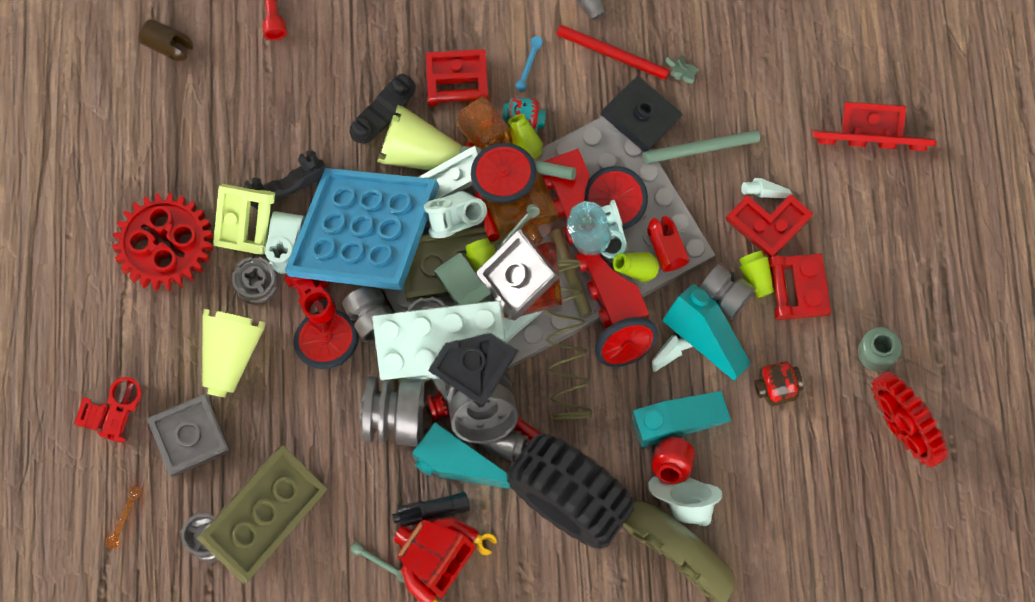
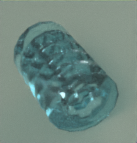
(589, 228)

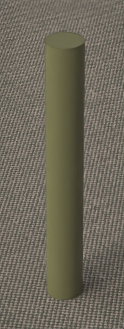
(571, 274)

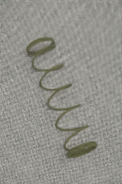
(566, 264)

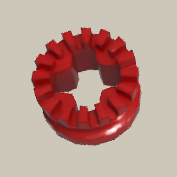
(436, 407)

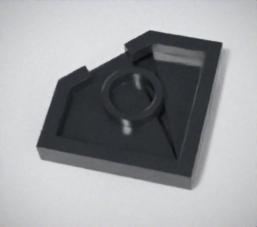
(474, 365)

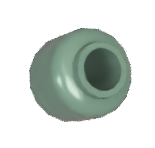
(879, 349)

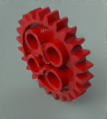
(181, 220)
(909, 419)

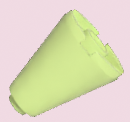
(416, 143)
(226, 350)

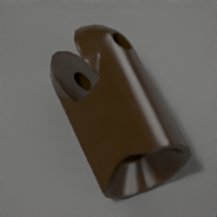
(162, 38)

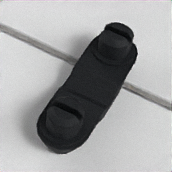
(383, 108)
(297, 179)

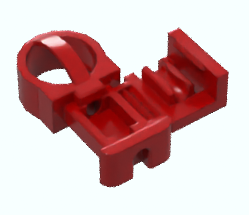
(316, 292)
(112, 418)

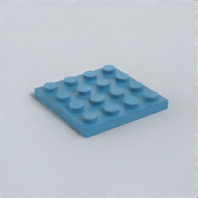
(362, 228)

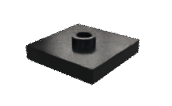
(641, 114)

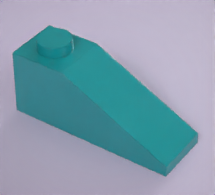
(705, 327)
(679, 417)
(454, 460)

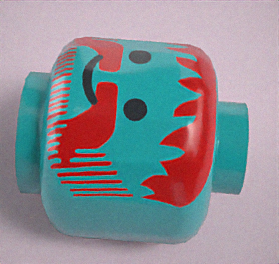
(529, 107)

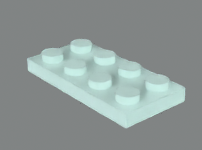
(413, 339)

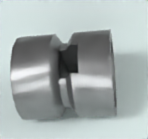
(727, 291)
(363, 305)
(189, 535)

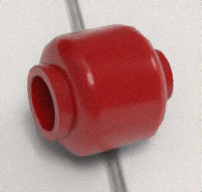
(673, 460)

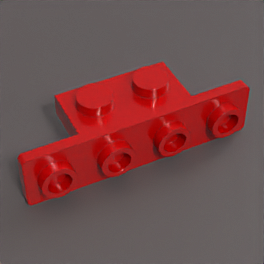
(873, 124)

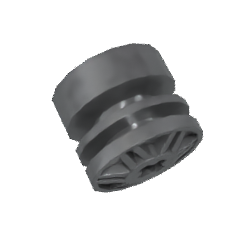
(392, 411)
(487, 422)

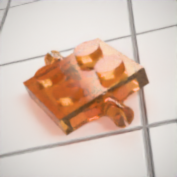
(510, 214)

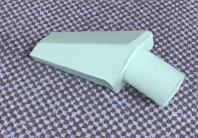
(764, 189)
(669, 352)

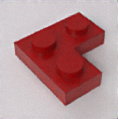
(768, 230)

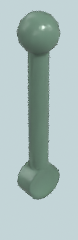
(532, 212)
(357, 548)

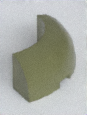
(682, 548)

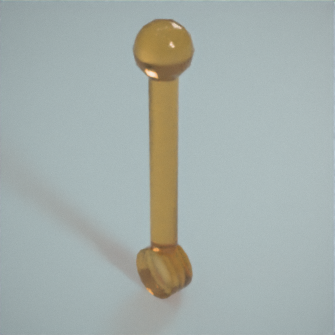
(112, 541)

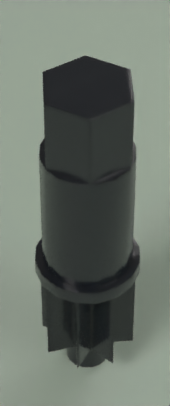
(431, 509)

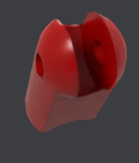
(667, 244)

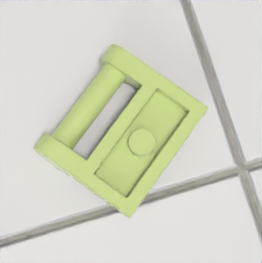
(234, 215)

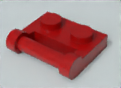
(456, 67)
(808, 283)

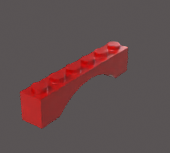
(616, 295)

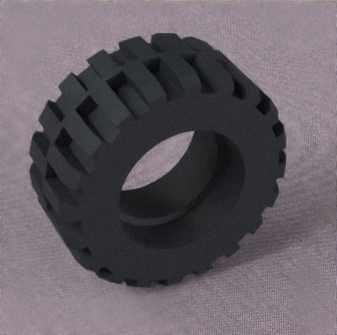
(570, 490)

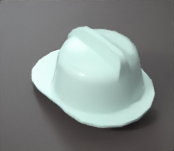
(689, 500)

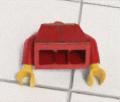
(436, 555)

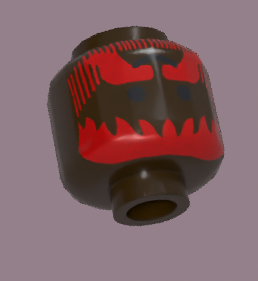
(779, 383)

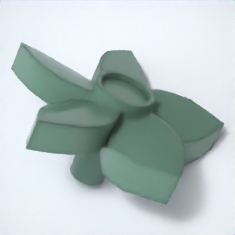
(682, 69)

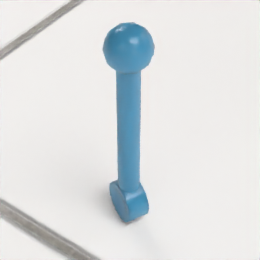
(536, 43)

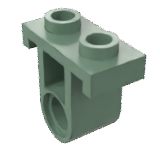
(462, 282)

